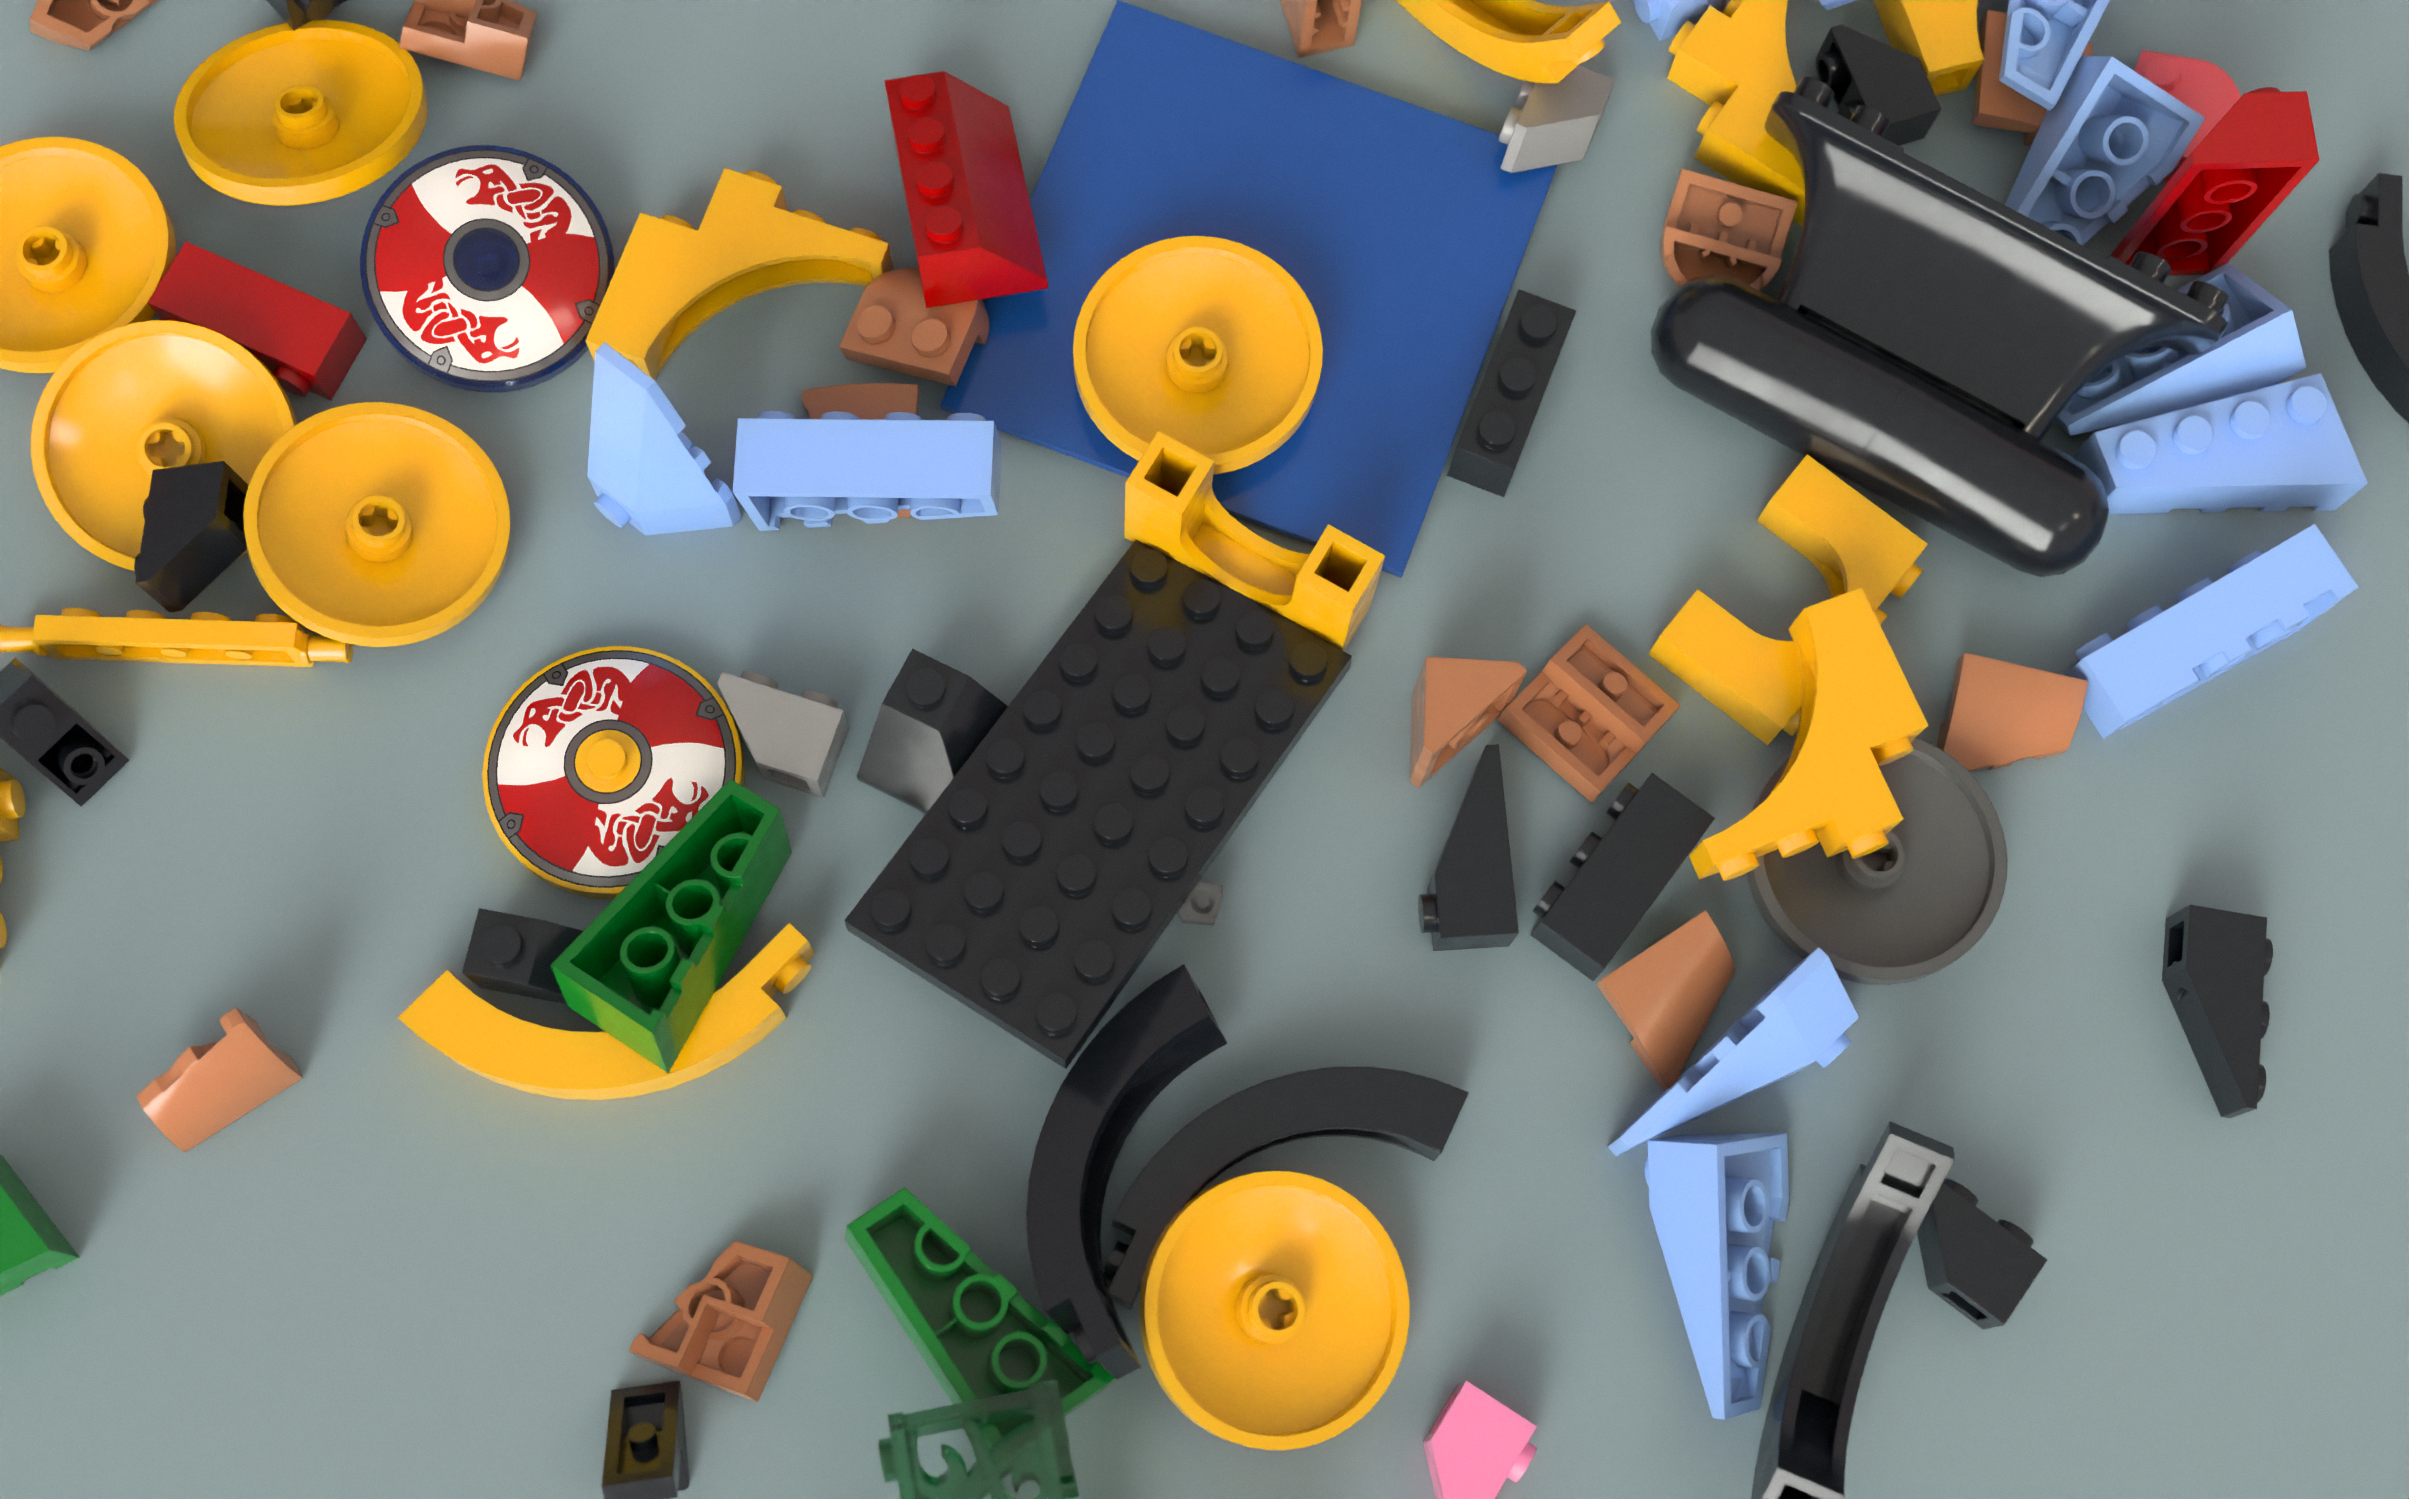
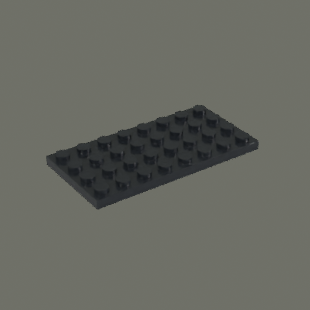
(1099, 800)

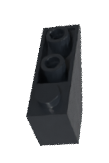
(2216, 986)

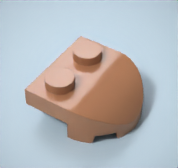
(1723, 231)
(902, 335)

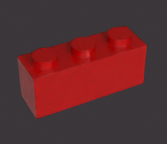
(290, 332)

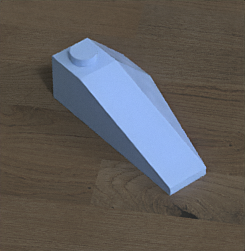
(2045, 45)
(2253, 353)

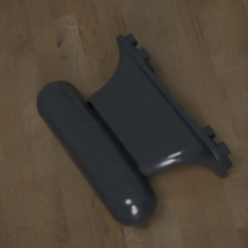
(1927, 340)

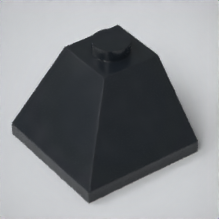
(926, 730)

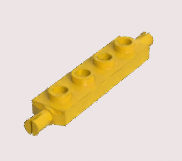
(154, 638)

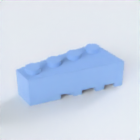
(2235, 452)
(865, 467)
(2210, 629)

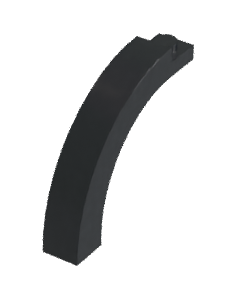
(2373, 287)
(1298, 1106)
(1079, 1142)
(1839, 1314)

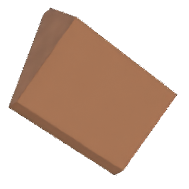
(1454, 705)

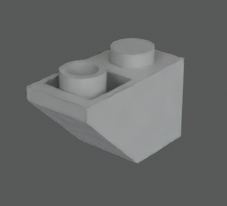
(1554, 120)
(787, 734)

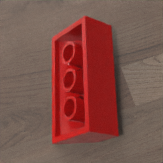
(2228, 184)
(963, 191)

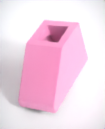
(1476, 1445)

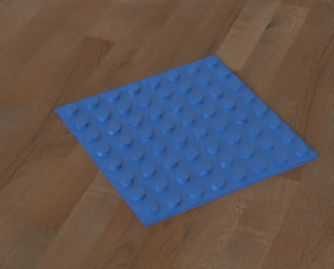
(1361, 197)

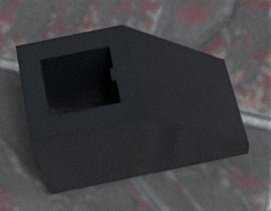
(1878, 77)
(190, 531)
(54, 735)
(1974, 1260)

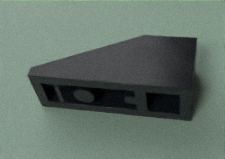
(1472, 886)
(516, 954)

